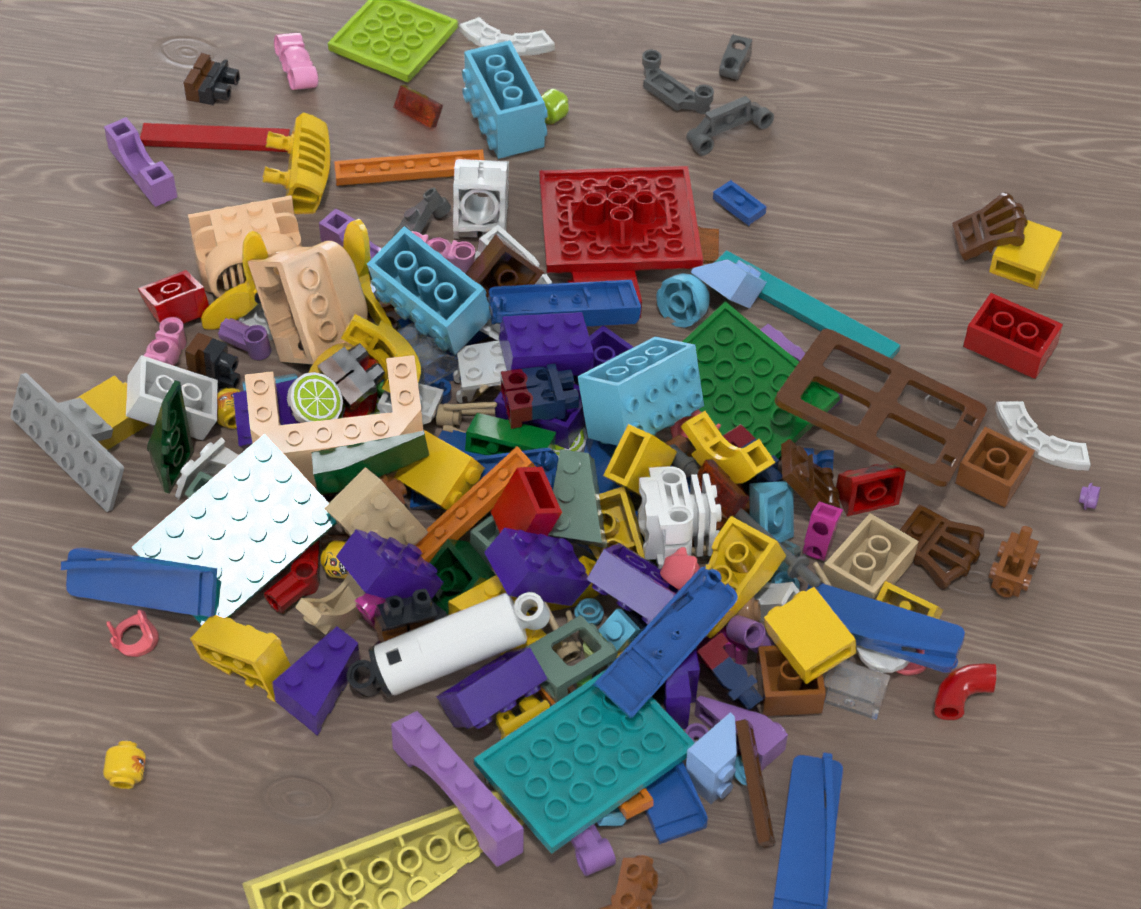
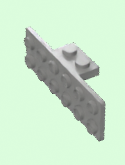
(70, 437)

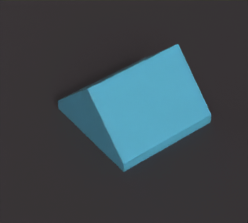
(773, 508)

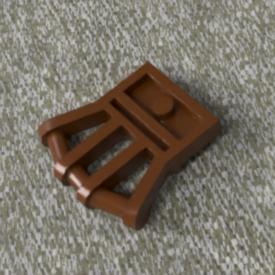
(989, 225)
(806, 477)
(933, 528)

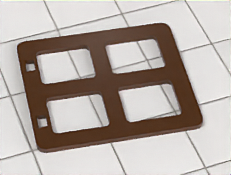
(881, 406)

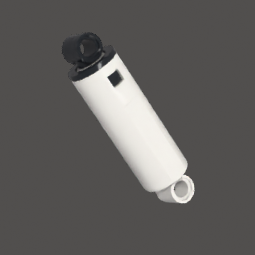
(448, 645)

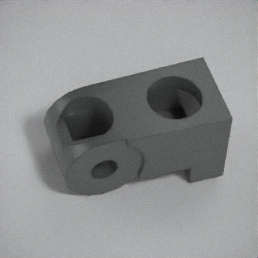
(735, 59)

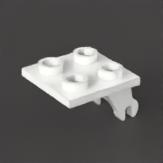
(478, 366)
(212, 460)

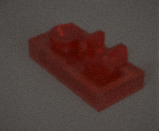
(418, 106)
(728, 493)

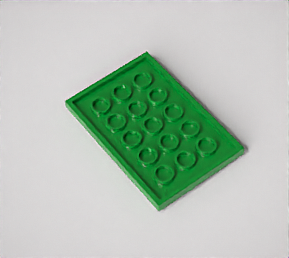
(742, 376)

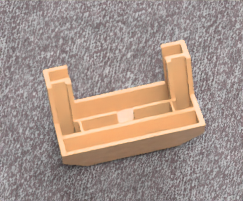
(301, 439)

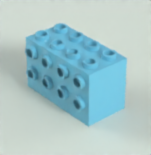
(504, 99)
(429, 291)
(641, 388)

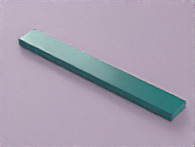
(816, 312)

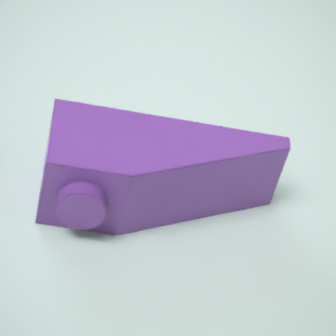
(769, 735)

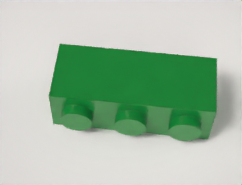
(494, 436)

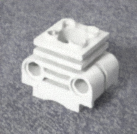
(475, 212)
(673, 516)

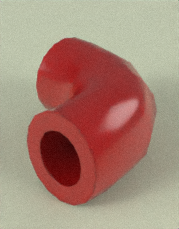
(960, 685)

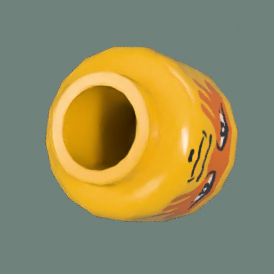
(226, 408)
(124, 765)

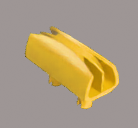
(307, 165)

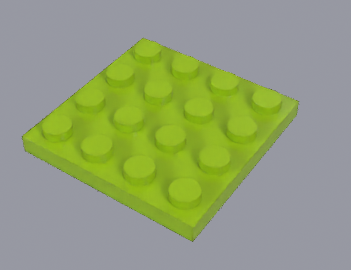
(393, 36)

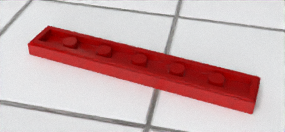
(208, 136)

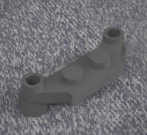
(670, 89)
(726, 118)
(417, 216)

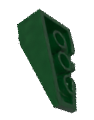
(171, 439)
(340, 465)

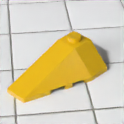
(619, 522)
(745, 563)

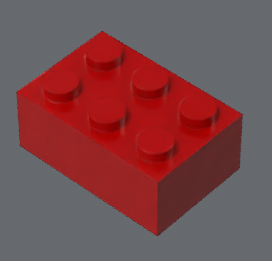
(1012, 335)

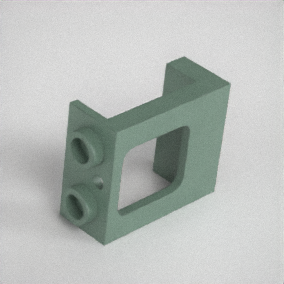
(561, 675)

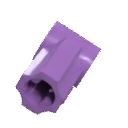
(249, 338)
(748, 633)
(593, 851)

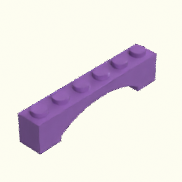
(493, 825)

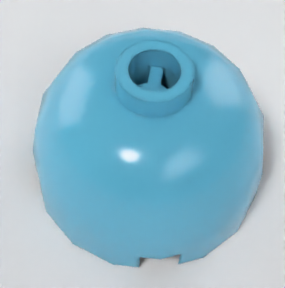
(683, 299)

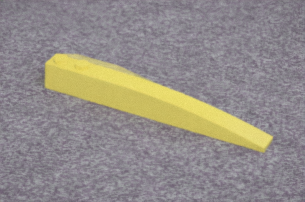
(377, 870)

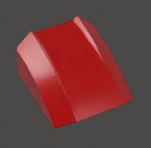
(175, 297)

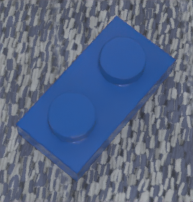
(739, 202)

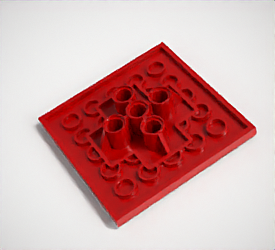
(619, 219)

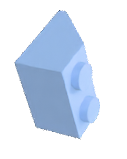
(733, 280)
(713, 760)

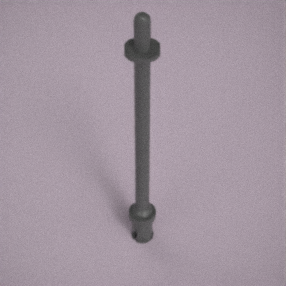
(797, 566)

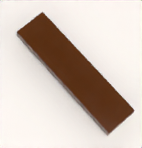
(755, 783)

